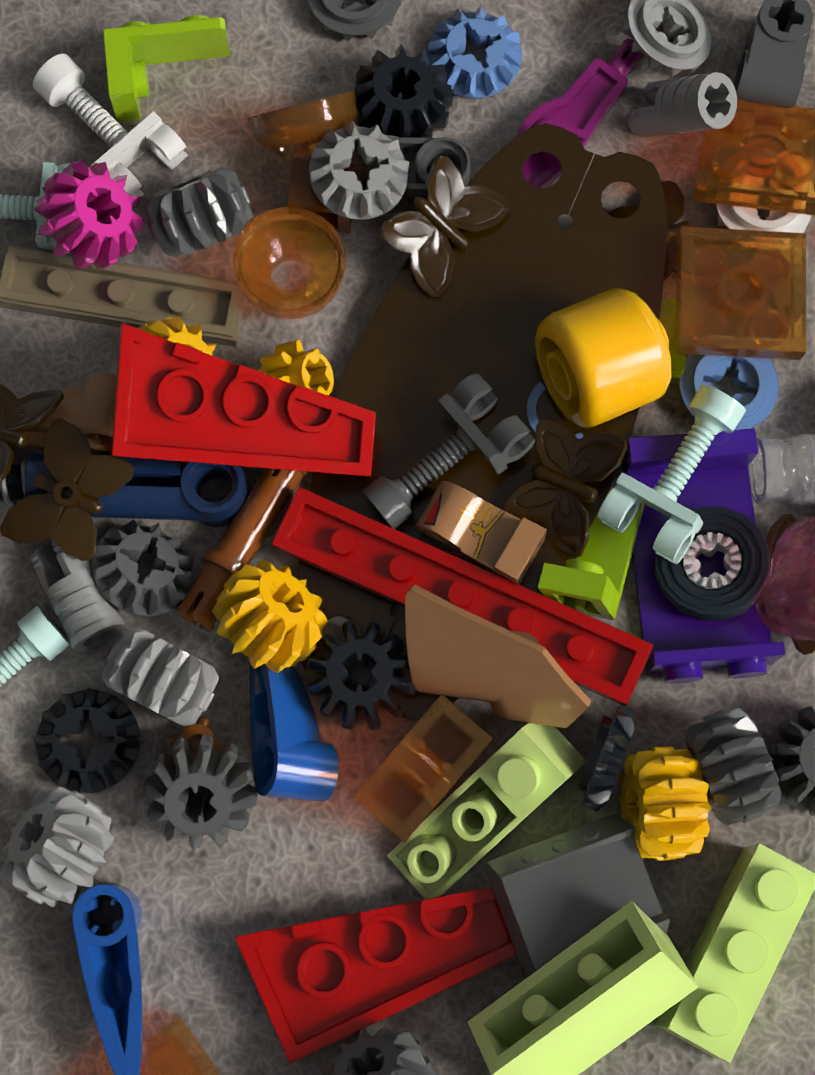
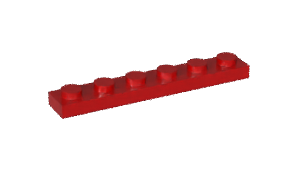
(391, 561)

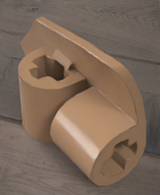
(480, 661)

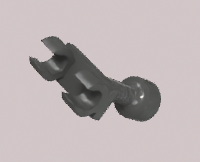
(468, 402)

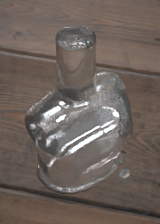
(784, 470)

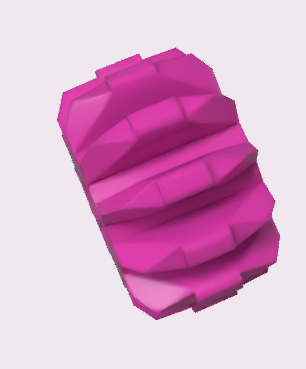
(89, 215)

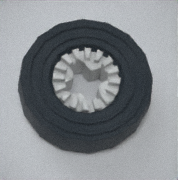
(717, 596)

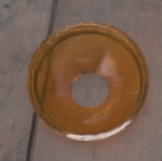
(301, 127)
(284, 236)

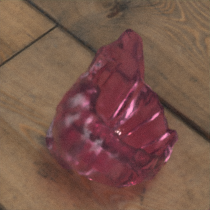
(788, 591)

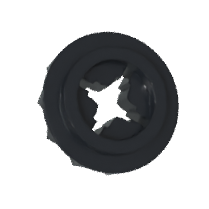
(606, 758)
(106, 763)

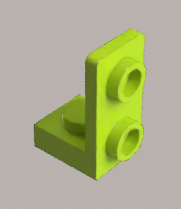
(142, 44)
(598, 576)

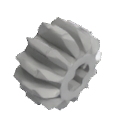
(160, 676)
(56, 847)

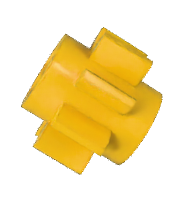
(299, 367)

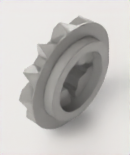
(678, 20)
(340, 188)

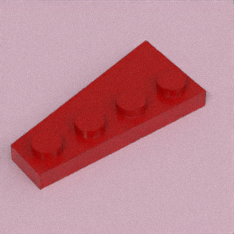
(212, 411)
(363, 966)

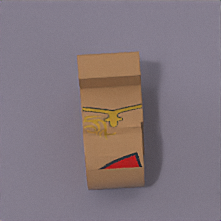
(481, 532)

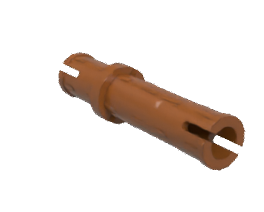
(239, 543)

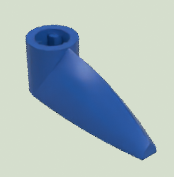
(286, 739)
(113, 974)

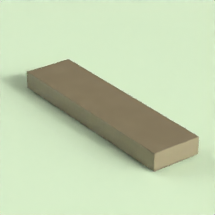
(119, 294)

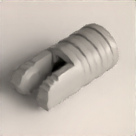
(685, 105)
(77, 602)

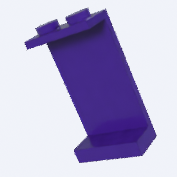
(682, 642)

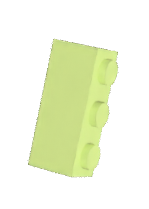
(740, 950)
(584, 999)

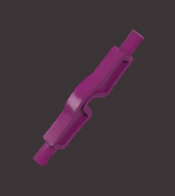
(579, 109)

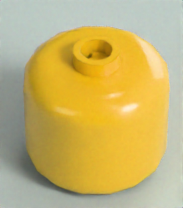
(603, 357)

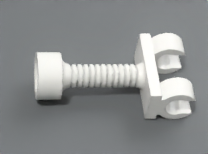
(62, 81)

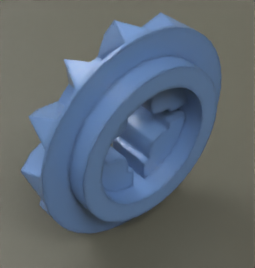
(465, 72)
(752, 375)

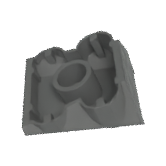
(569, 887)

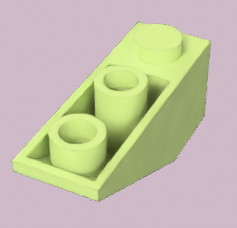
(486, 808)

